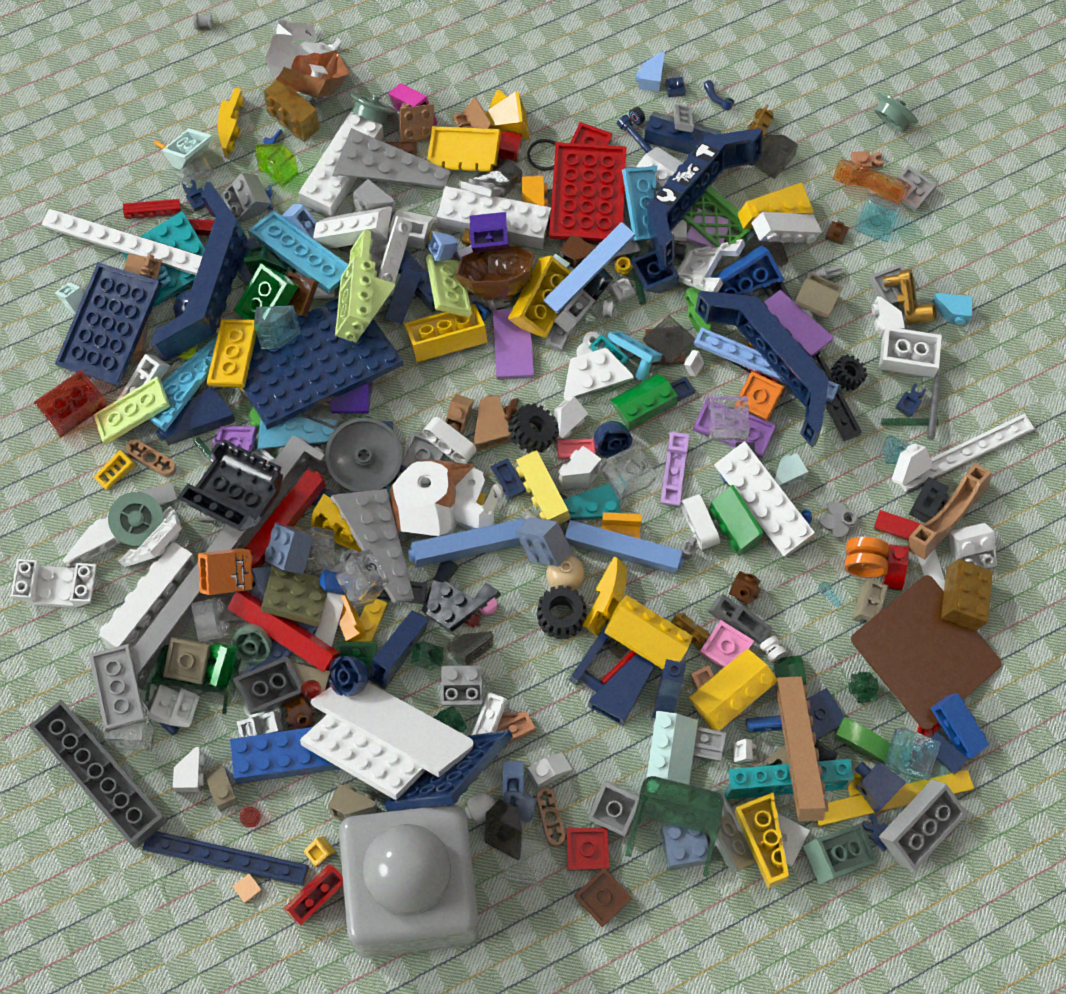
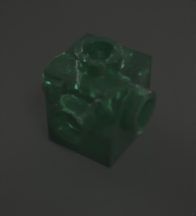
(863, 687)
(451, 718)

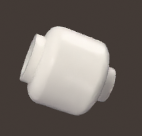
(478, 806)

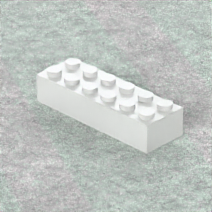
(322, 190)
(525, 221)
(765, 499)
(148, 598)

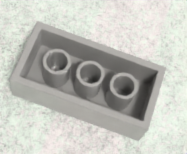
(923, 825)

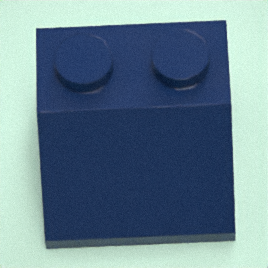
(652, 276)

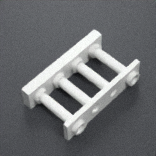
(393, 250)

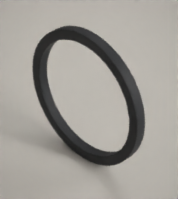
(529, 150)

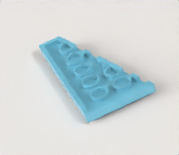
(184, 383)

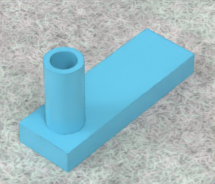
(646, 353)

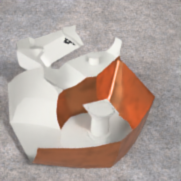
(306, 67)
(440, 494)

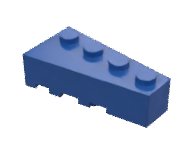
(750, 273)

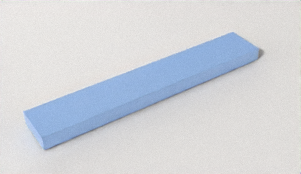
(589, 267)

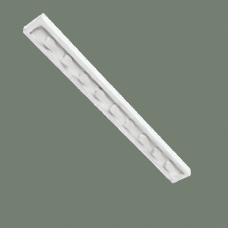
(121, 241)

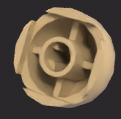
(567, 574)

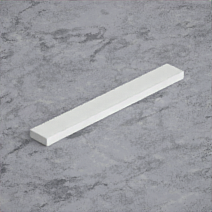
(974, 449)

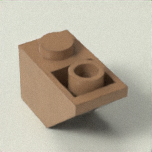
(459, 412)

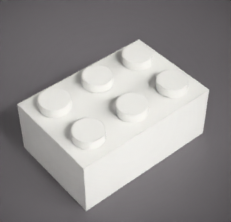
(910, 352)

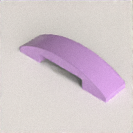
(674, 468)

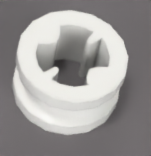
(607, 308)

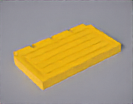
(464, 147)

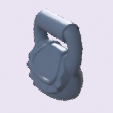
(524, 803)

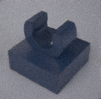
(675, 87)

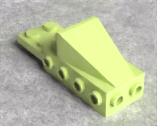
(360, 291)

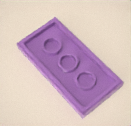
(799, 323)
(512, 348)
(760, 430)

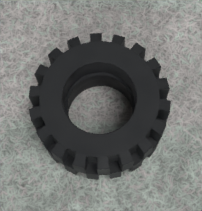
(561, 597)

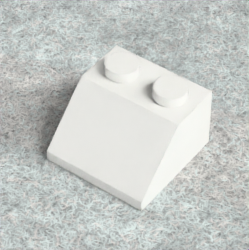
(665, 163)

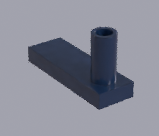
(580, 672)

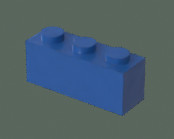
(960, 725)

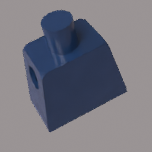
(878, 784)

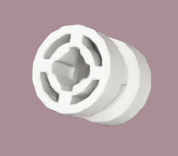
(773, 649)

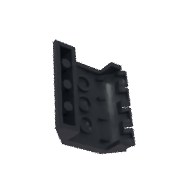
(235, 487)

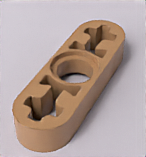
(154, 466)
(552, 802)

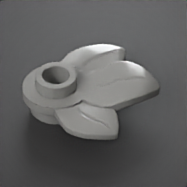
(836, 519)

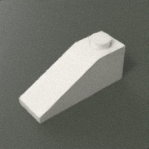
(148, 369)
(92, 543)

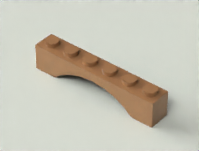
(932, 532)

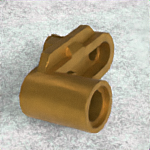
(914, 313)

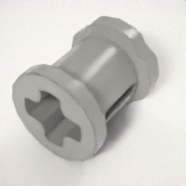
(203, 21)

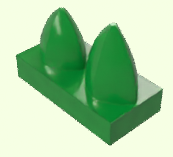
(221, 671)

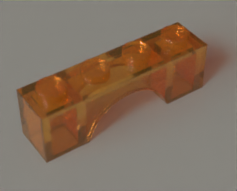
(856, 174)

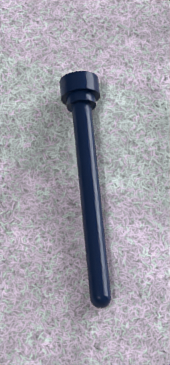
(625, 124)

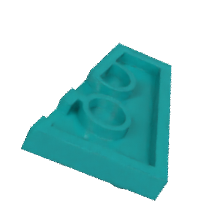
(593, 503)

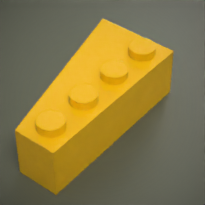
(787, 200)
(327, 516)
(762, 832)

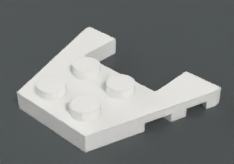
(701, 262)
(157, 541)

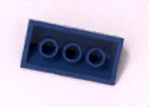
(662, 133)

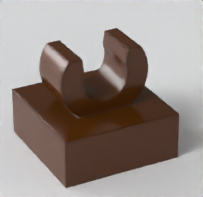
(837, 232)

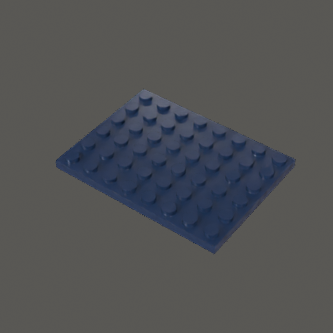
(315, 366)

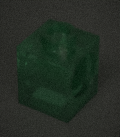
(420, 655)

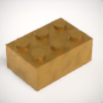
(291, 110)
(967, 594)

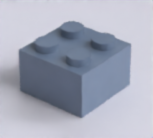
(544, 541)
(288, 548)
(683, 847)

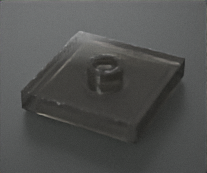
(669, 339)

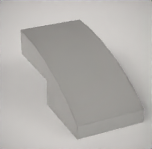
(260, 724)

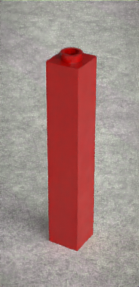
(287, 513)
(284, 631)

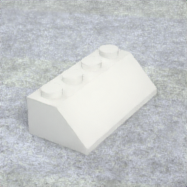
(346, 228)

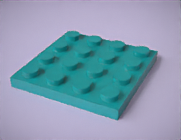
(179, 234)

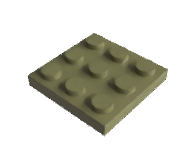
(294, 596)

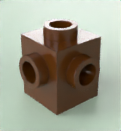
(745, 587)
(299, 713)

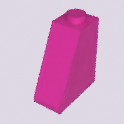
(404, 94)

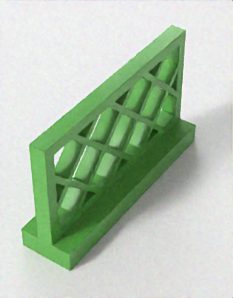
(721, 208)

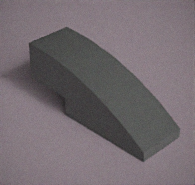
(740, 618)

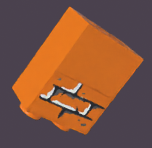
(225, 571)

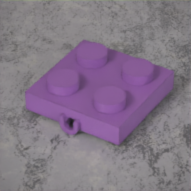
(239, 435)

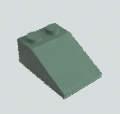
(840, 853)

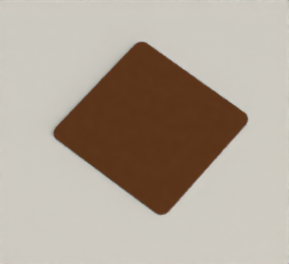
(922, 653)

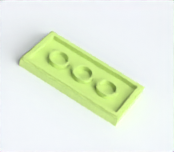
(446, 290)
(131, 410)

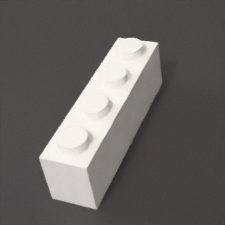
(786, 227)

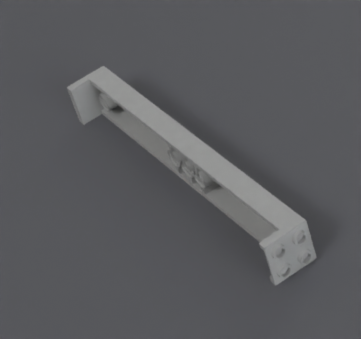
(178, 613)

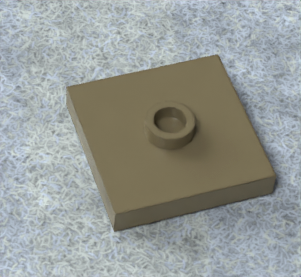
(187, 660)

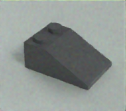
(269, 686)

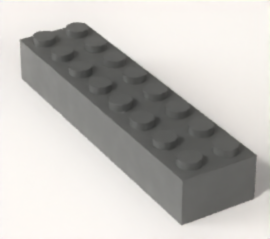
(98, 774)

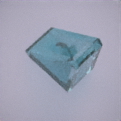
(892, 448)

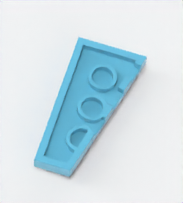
(639, 188)
(299, 427)

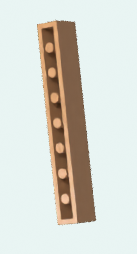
(800, 749)

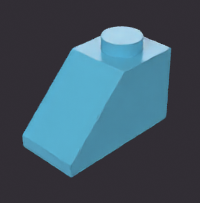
(954, 308)

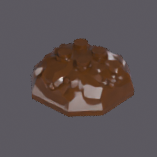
(496, 272)

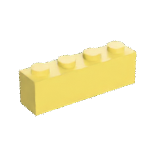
(542, 488)

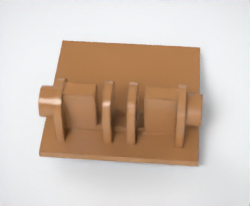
(472, 117)
(416, 122)
(143, 265)

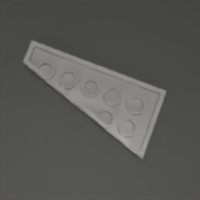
(382, 162)
(375, 529)

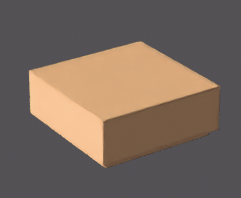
(247, 888)

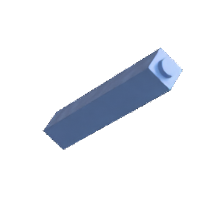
(465, 543)
(624, 547)

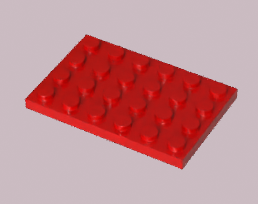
(587, 191)

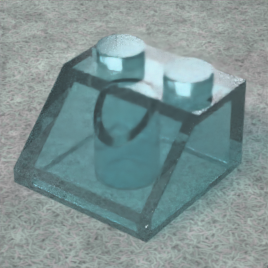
(877, 217)
(276, 326)
(912, 754)

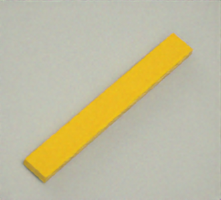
(858, 807)

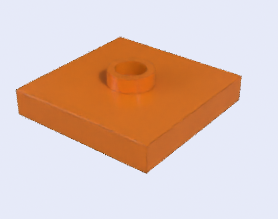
(761, 395)

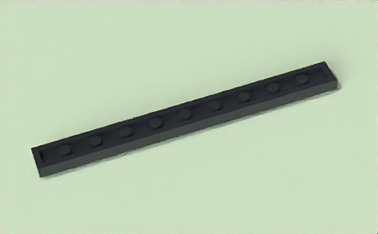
(838, 408)

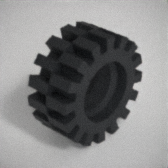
(854, 367)

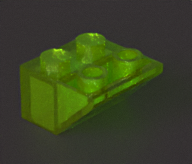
(276, 162)

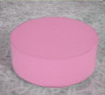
(490, 609)

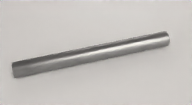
(934, 407)

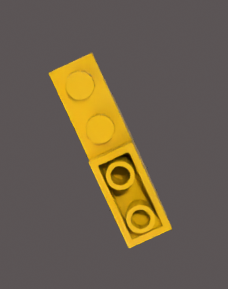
(228, 121)
(611, 593)

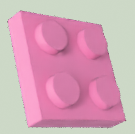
(725, 644)

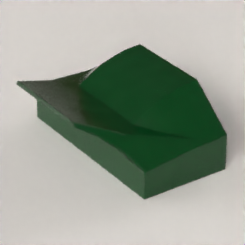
(790, 667)

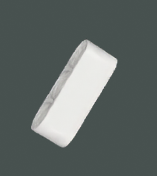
(449, 440)
(700, 522)

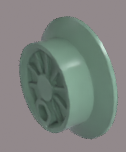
(372, 108)
(894, 112)
(134, 518)

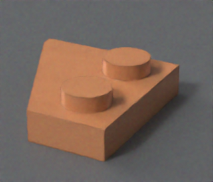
(518, 723)

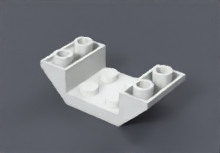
(53, 585)

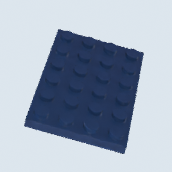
(108, 323)
(446, 789)

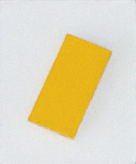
(232, 353)

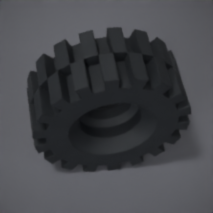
(525, 435)

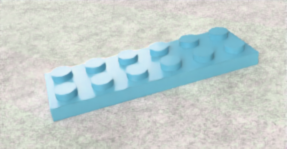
(299, 250)

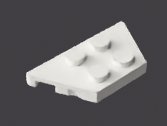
(594, 372)

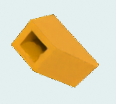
(533, 190)

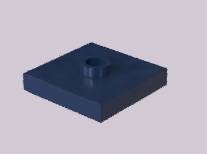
(825, 713)

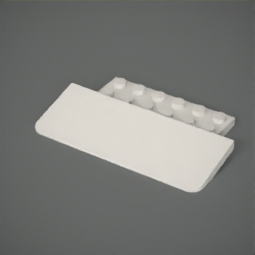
(383, 739)

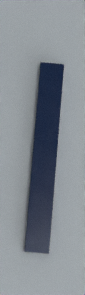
(226, 858)

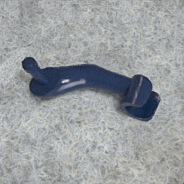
(726, 104)

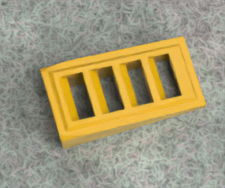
(125, 469)

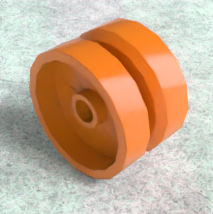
(866, 557)

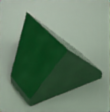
(259, 255)

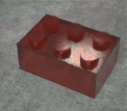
(70, 403)

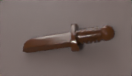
(511, 409)

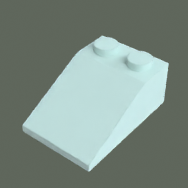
(186, 148)

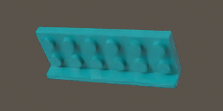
(764, 780)

